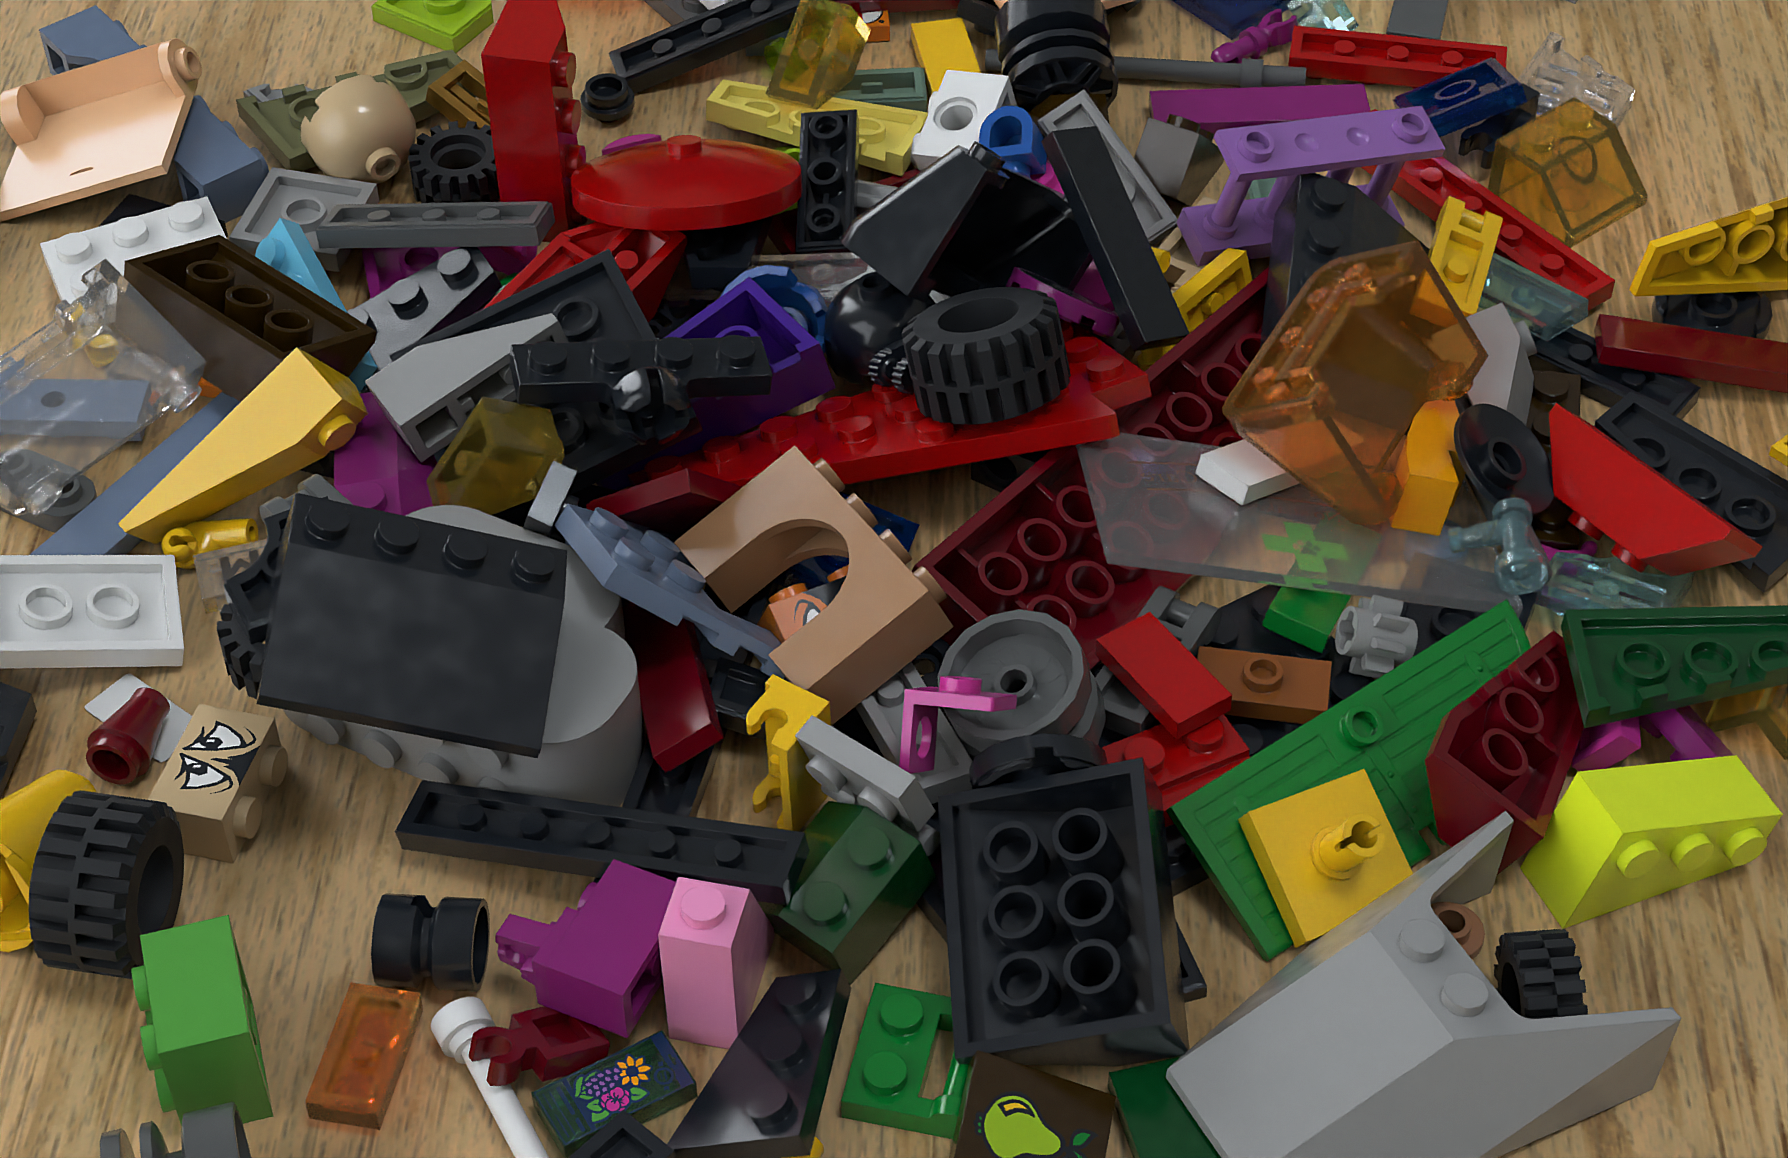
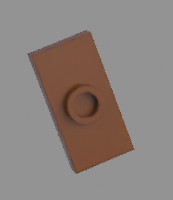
(1270, 684)

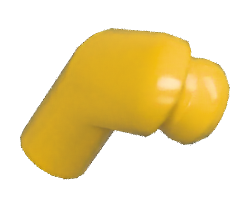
(207, 536)

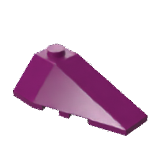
(380, 468)

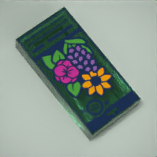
(638, 1079)

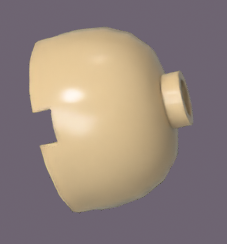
(360, 130)

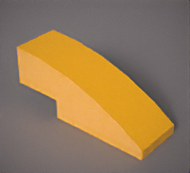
(1428, 470)

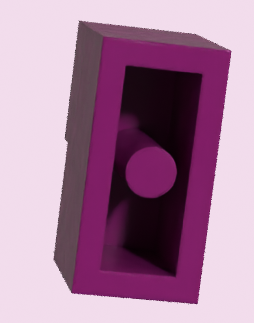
(598, 958)

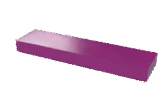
(1257, 105)

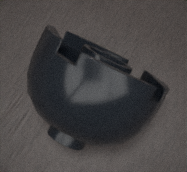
(865, 320)

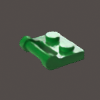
(895, 1061)

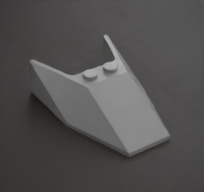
(1403, 1045)

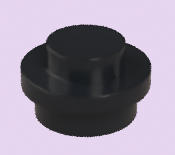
(607, 98)

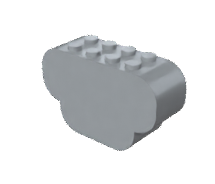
(592, 712)

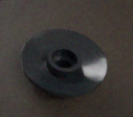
(1503, 457)

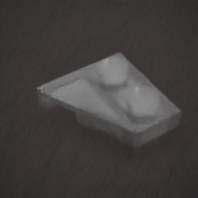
(1562, 77)

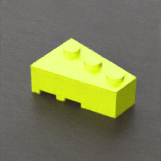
(1647, 833)

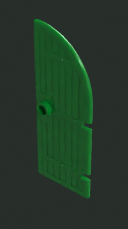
(1375, 729)

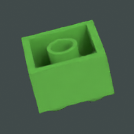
(200, 1021)

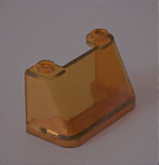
(1351, 373)

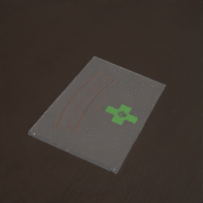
(1169, 519)

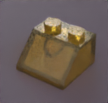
(1567, 172)

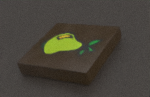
(1028, 1114)

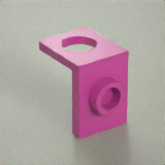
(923, 705)

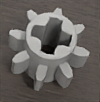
(1375, 636)

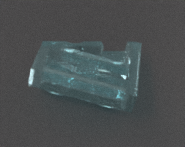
(1607, 584)

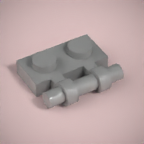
(864, 778)

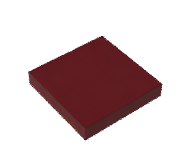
(669, 502)

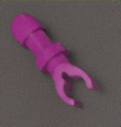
(1255, 40)

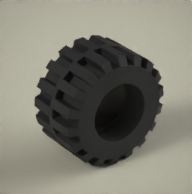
(986, 355)
(103, 880)

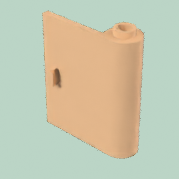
(96, 126)

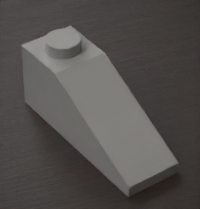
(1506, 373)
(441, 382)

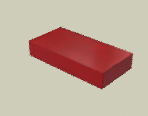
(1163, 675)

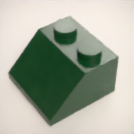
(851, 888)

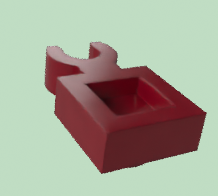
(538, 1041)

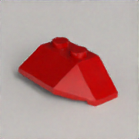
(643, 257)
(1636, 504)

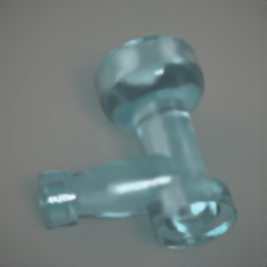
(1519, 567)

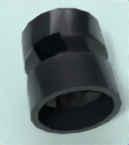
(430, 942)

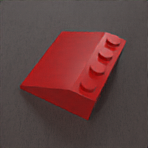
(534, 109)

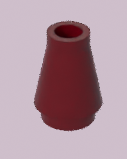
(127, 739)

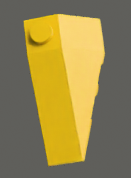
(1720, 256)
(275, 431)

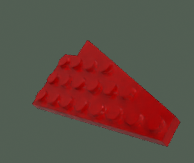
(888, 436)

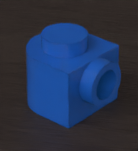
(1016, 139)

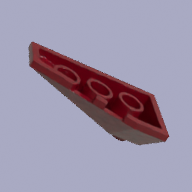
(1507, 750)

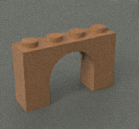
(877, 617)

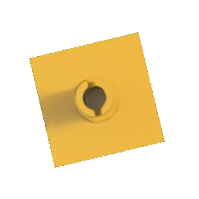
(1325, 853)

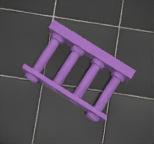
(1299, 148)

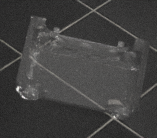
(87, 388)

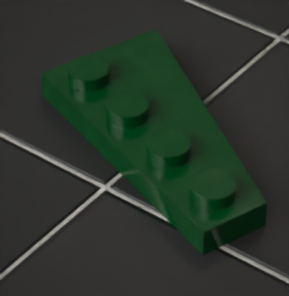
(1671, 657)

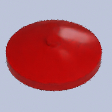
(686, 184)

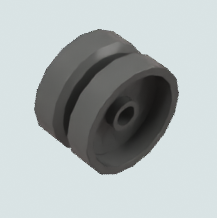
(1036, 661)

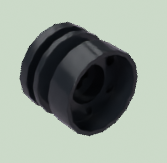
(1055, 49)

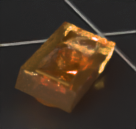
(364, 1056)

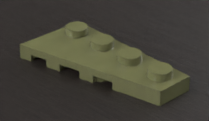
(280, 123)

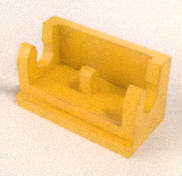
(785, 711)

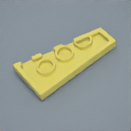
(884, 130)

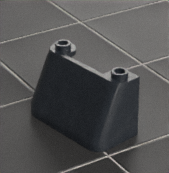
(968, 227)

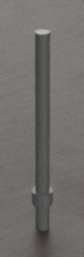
(1248, 74)

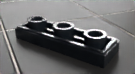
(828, 180)

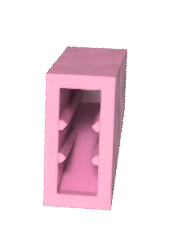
(712, 960)

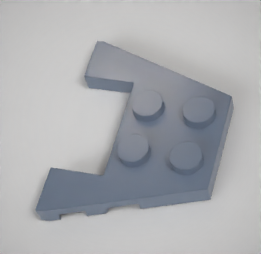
(655, 575)

